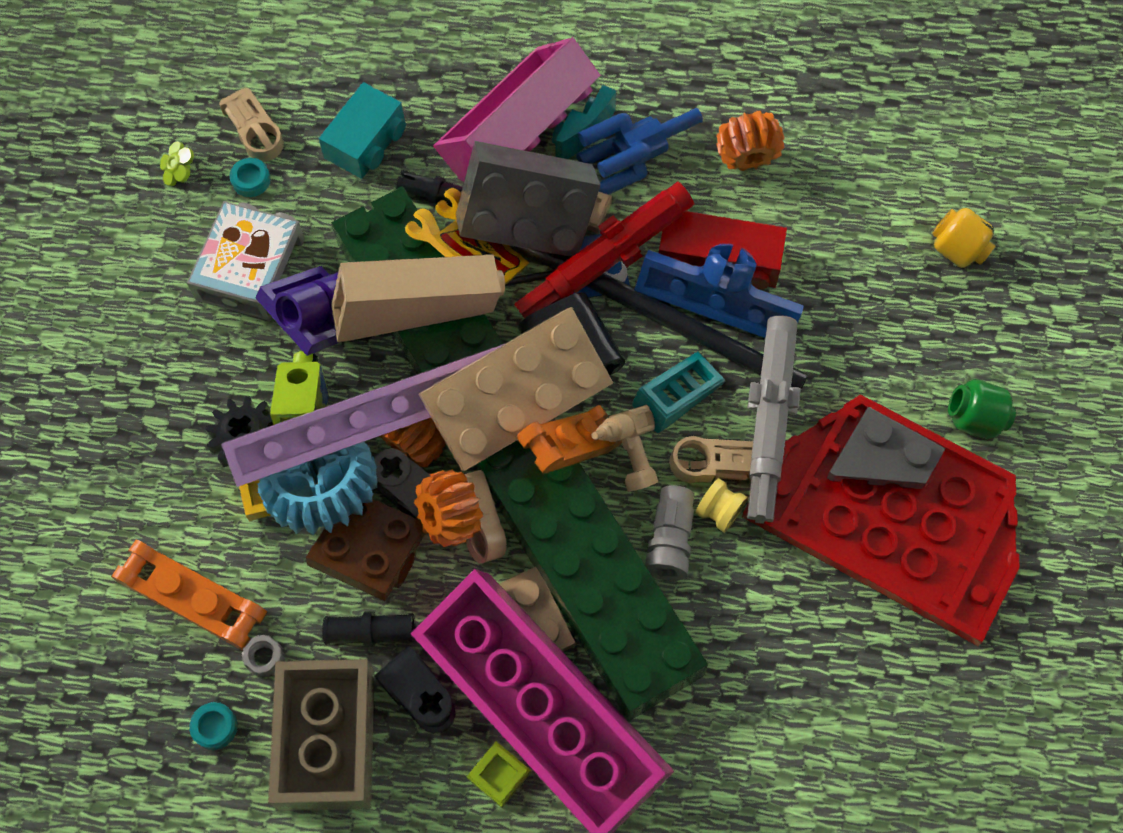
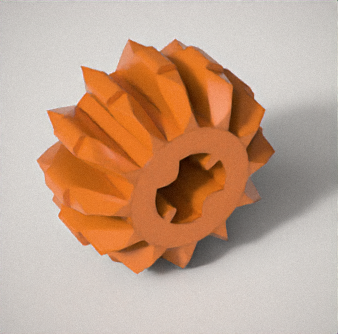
(750, 141)
(418, 441)
(448, 508)

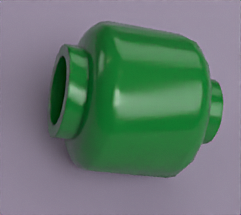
(981, 409)

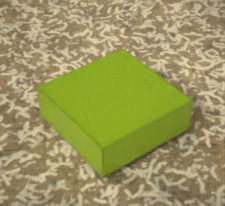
(498, 774)

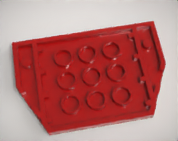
(929, 548)

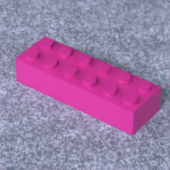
(542, 704)

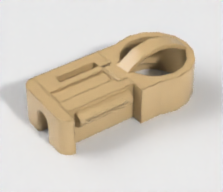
(251, 121)
(723, 460)
(491, 540)

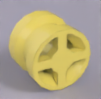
(721, 505)

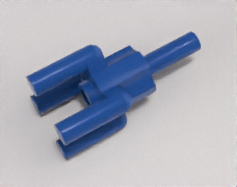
(631, 145)

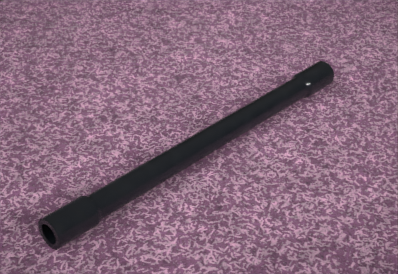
(667, 317)

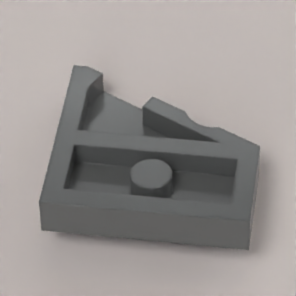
(886, 454)

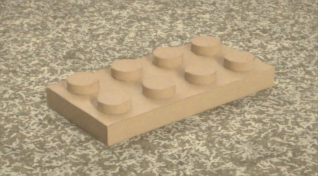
(514, 386)

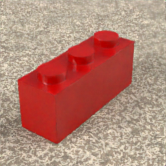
(696, 233)

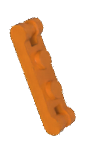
(566, 440)
(189, 595)

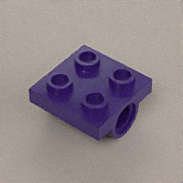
(303, 307)

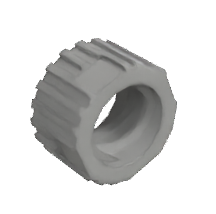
(249, 659)

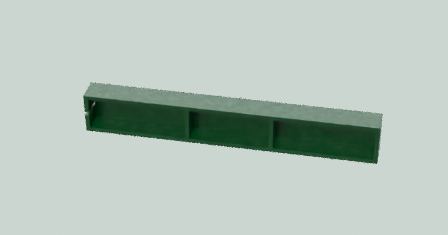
(554, 515)

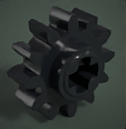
(236, 420)

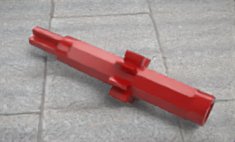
(617, 243)

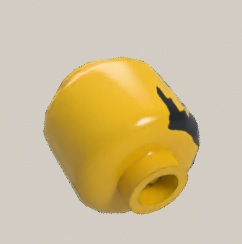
(964, 237)

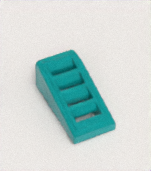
(662, 407)

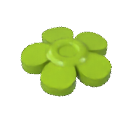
(176, 164)

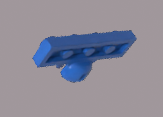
(715, 289)

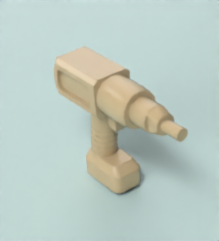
(628, 428)

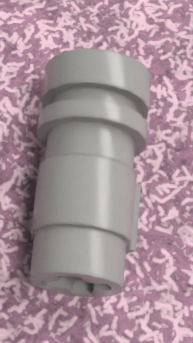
(672, 528)

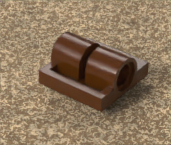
(371, 551)

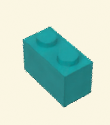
(363, 130)

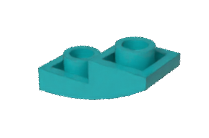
(595, 111)

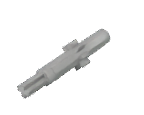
(773, 401)

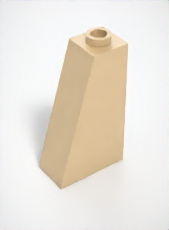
(412, 293)

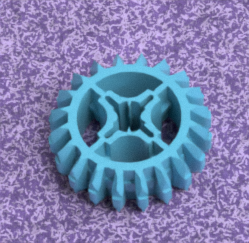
(342, 487)

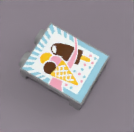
(241, 255)

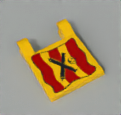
(451, 244)

